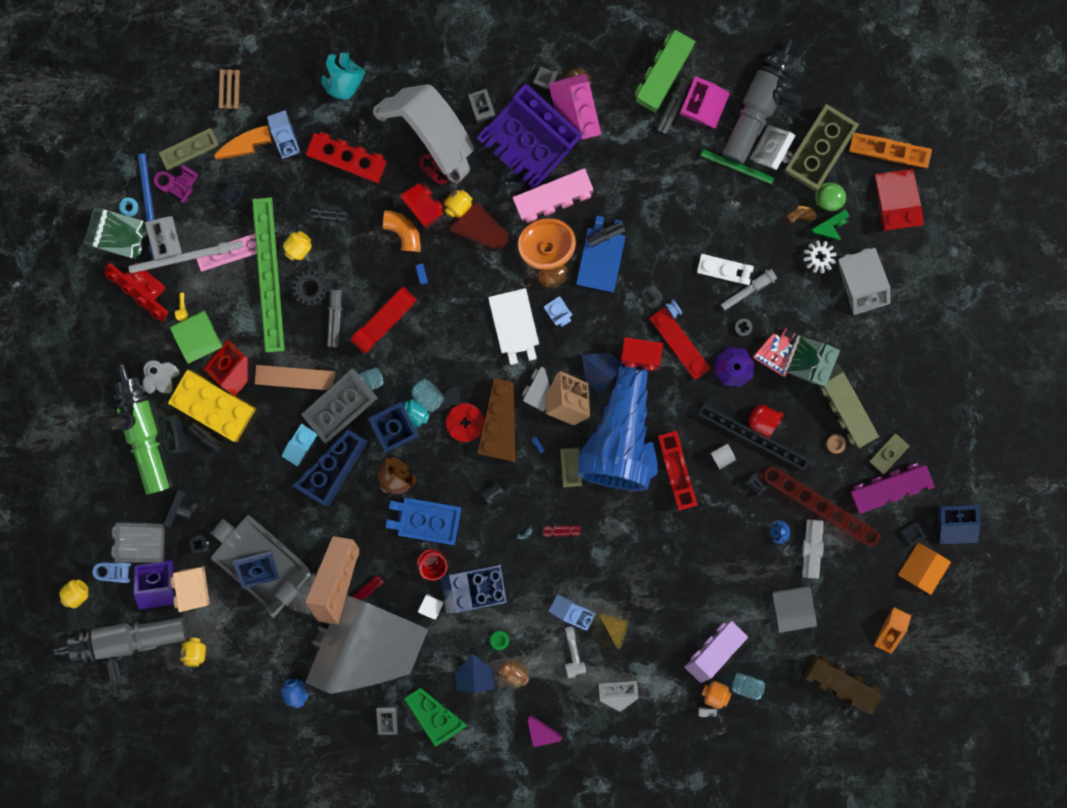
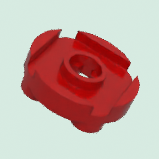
(458, 431)

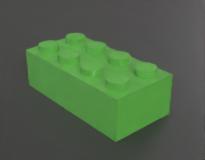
(665, 70)

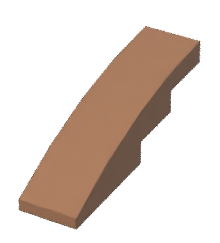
(294, 377)

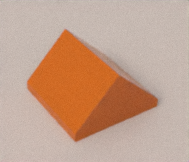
(924, 568)

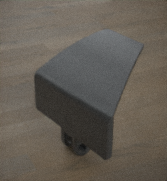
(364, 648)

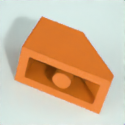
(893, 630)

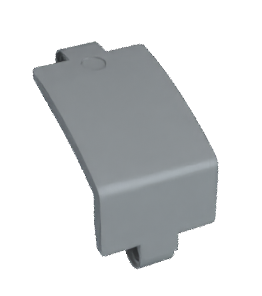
(435, 126)

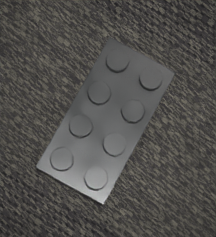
(339, 406)

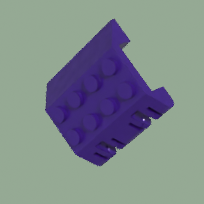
(531, 136)

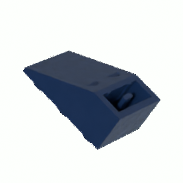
(473, 589)

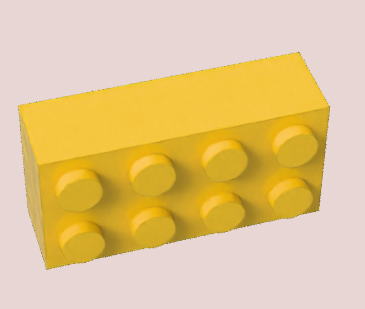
(212, 405)

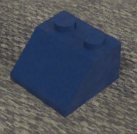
(393, 426)

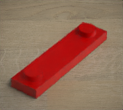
(680, 343)

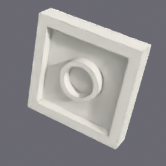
(773, 147)

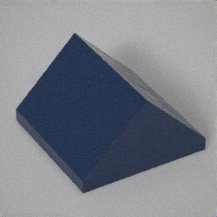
(256, 569)

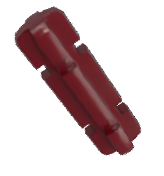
(561, 531)
(368, 588)

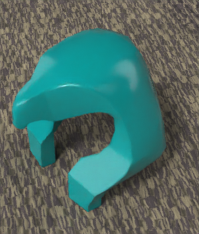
(342, 82)

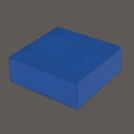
(421, 274)

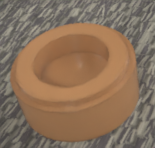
(835, 443)

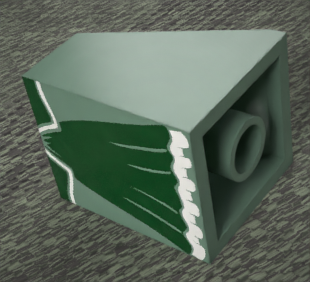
(115, 233)
(811, 360)

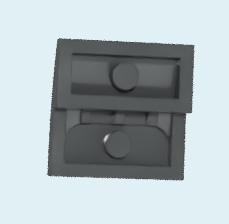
(794, 609)

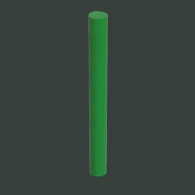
(737, 166)

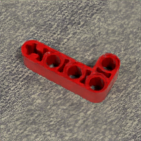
(387, 316)

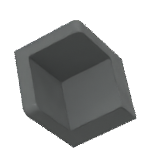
(544, 77)

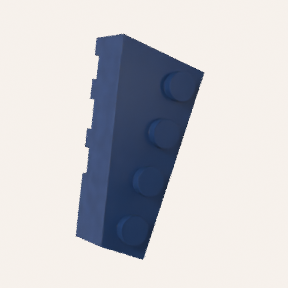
(332, 469)

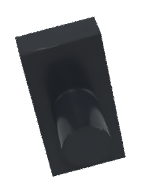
(176, 508)

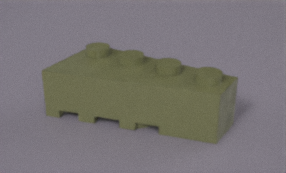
(849, 409)

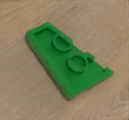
(433, 717)

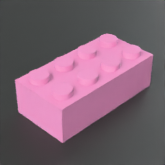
(552, 195)

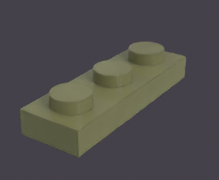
(189, 149)

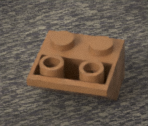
(568, 399)

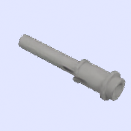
(757, 284)

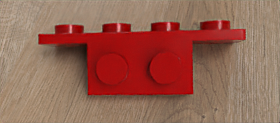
(141, 287)

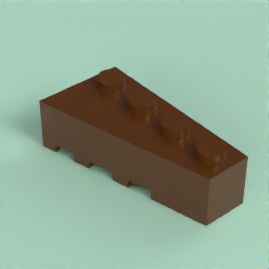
(499, 424)

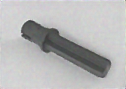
(674, 104)
(334, 318)

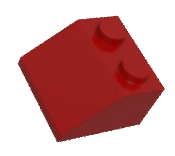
(422, 205)
(641, 353)

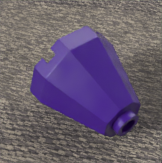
(725, 371)

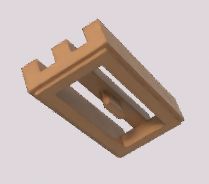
(229, 82)

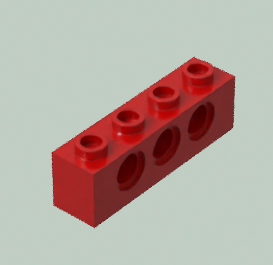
(372, 173)

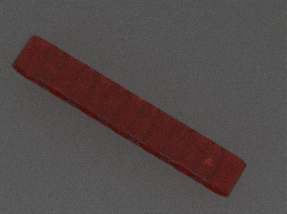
(830, 508)

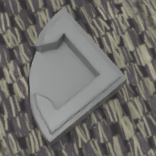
(705, 711)

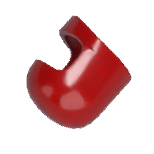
(764, 420)
(427, 559)

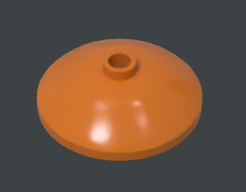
(544, 236)

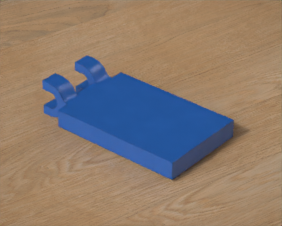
(601, 263)
(425, 520)

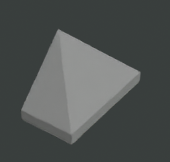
(618, 694)

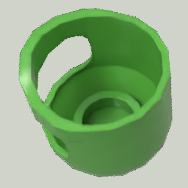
(830, 196)

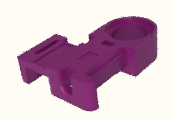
(180, 185)

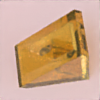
(616, 627)

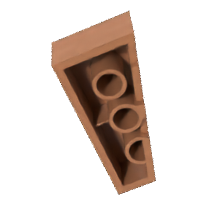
(333, 580)

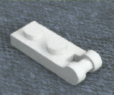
(724, 269)

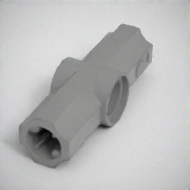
(812, 548)

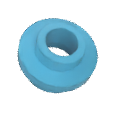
(122, 207)

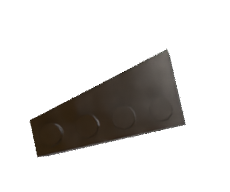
(842, 684)

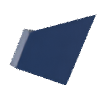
(600, 369)
(474, 676)

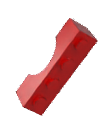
(677, 470)

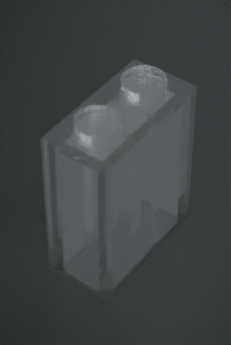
(138, 542)

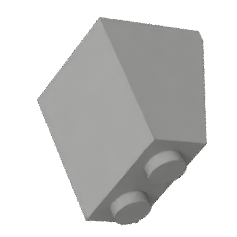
(864, 280)

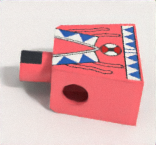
(776, 351)

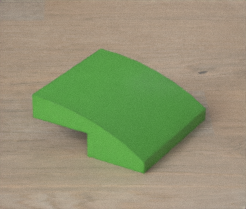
(196, 336)

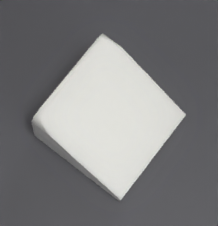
(430, 607)

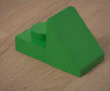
(827, 230)

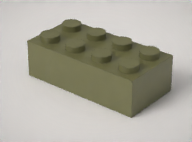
(821, 147)

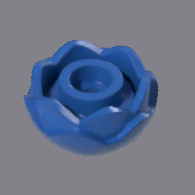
(780, 532)

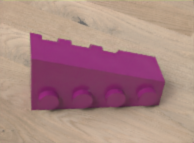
(891, 488)

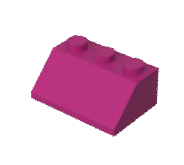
(575, 103)

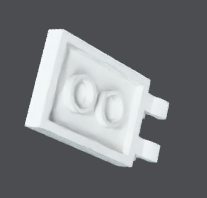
(514, 324)

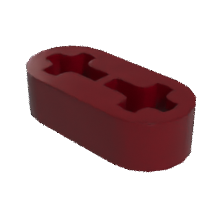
(430, 172)

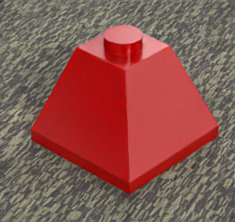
(228, 368)

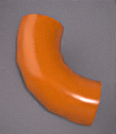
(404, 228)

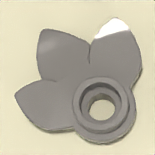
(161, 379)

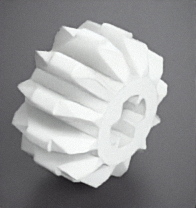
(823, 251)

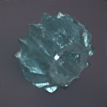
(372, 378)
(427, 395)
(748, 686)

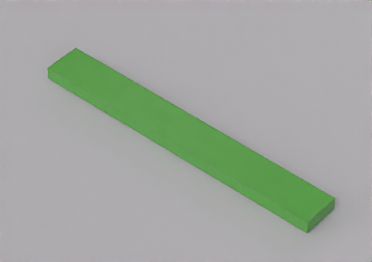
(268, 274)

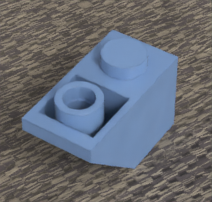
(283, 134)
(572, 612)

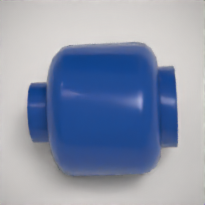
(294, 692)

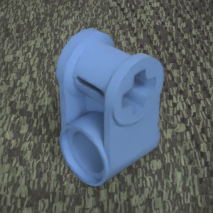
(113, 571)

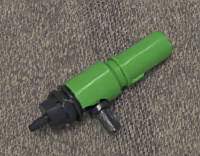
(139, 430)

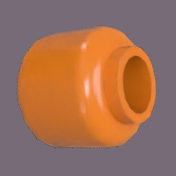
(716, 695)

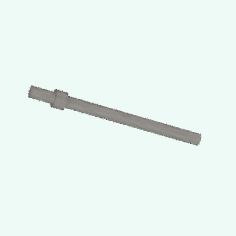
(223, 248)

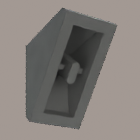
(482, 106)
(387, 719)

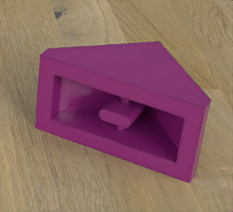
(541, 733)

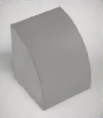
(723, 456)

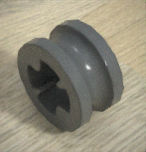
(738, 330)

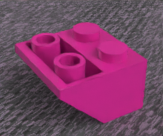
(704, 102)

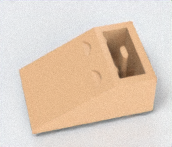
(190, 588)

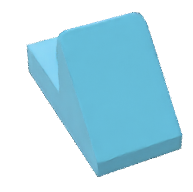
(299, 445)

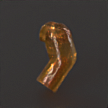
(802, 212)

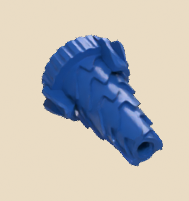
(617, 451)

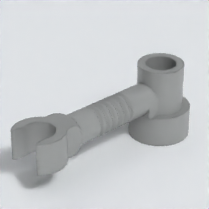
(575, 667)

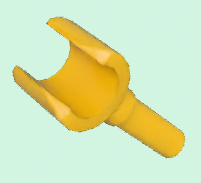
(181, 314)

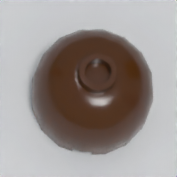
(394, 477)

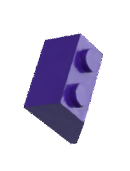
(154, 585)

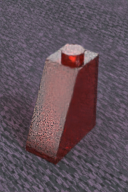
(481, 228)

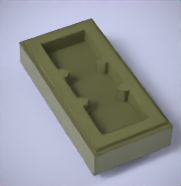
(889, 453)
(570, 466)

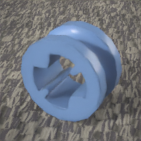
(673, 308)

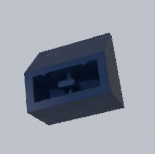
(958, 523)

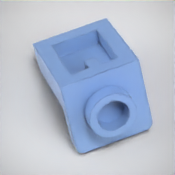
(558, 312)

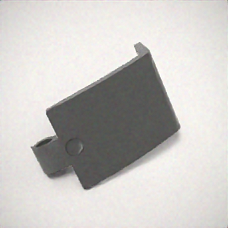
(252, 539)

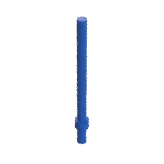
(146, 193)

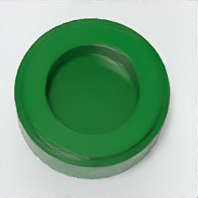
(499, 640)

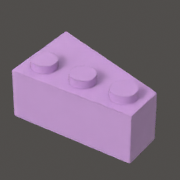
(716, 651)

